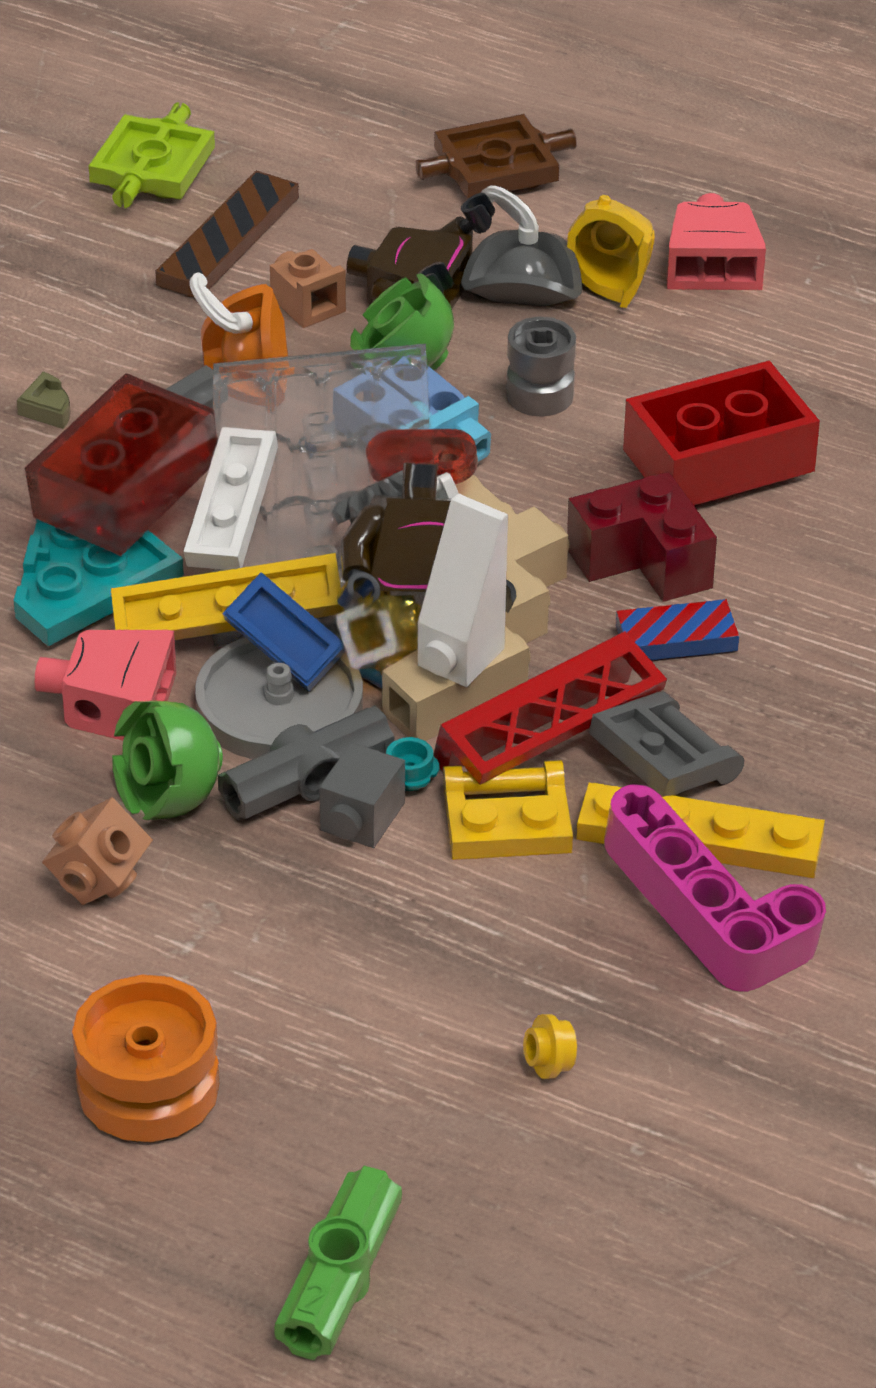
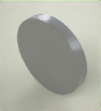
(255, 699)

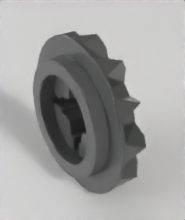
(351, 506)

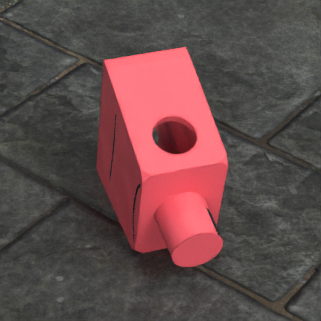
(715, 246)
(108, 675)

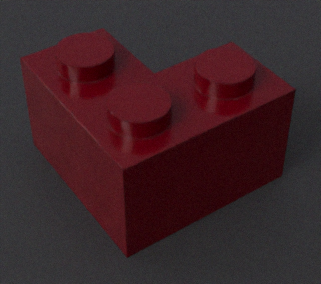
(644, 528)

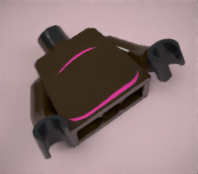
(435, 253)
(397, 540)

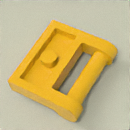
(511, 823)

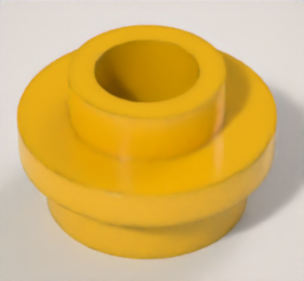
(550, 1046)

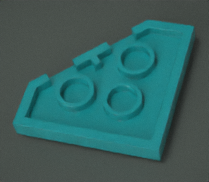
(71, 579)

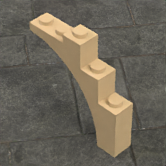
(535, 559)

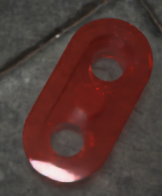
(449, 448)

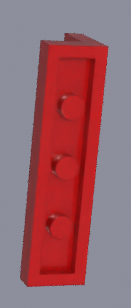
(545, 699)

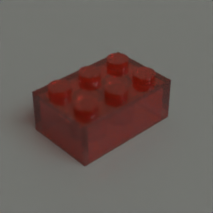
(122, 463)

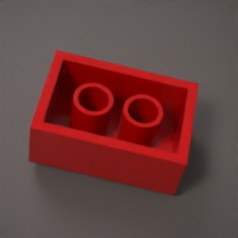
(723, 432)

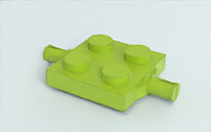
(152, 156)

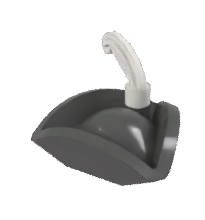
(522, 263)

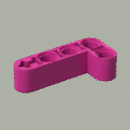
(728, 931)

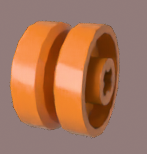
(146, 1058)

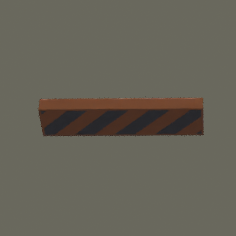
(228, 232)

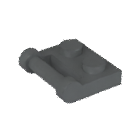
(664, 745)

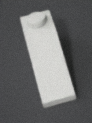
(466, 594)

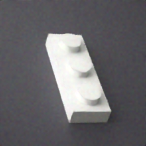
(231, 499)

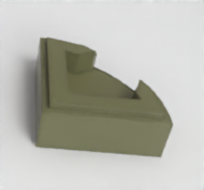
(45, 401)

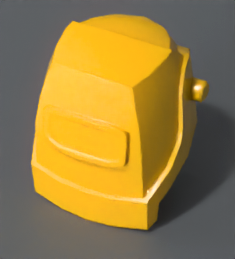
(611, 248)

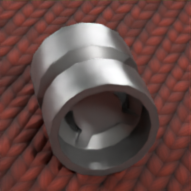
(541, 366)

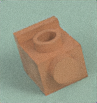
(300, 274)

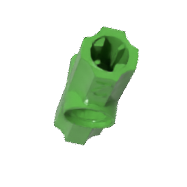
(338, 1263)

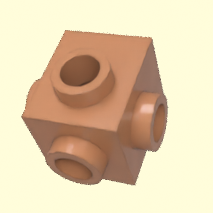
(97, 851)

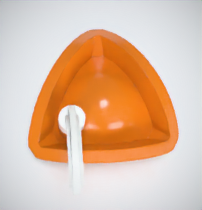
(241, 326)

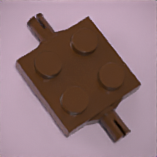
(498, 154)

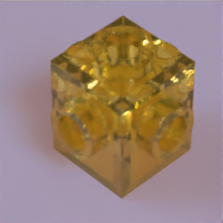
(381, 633)

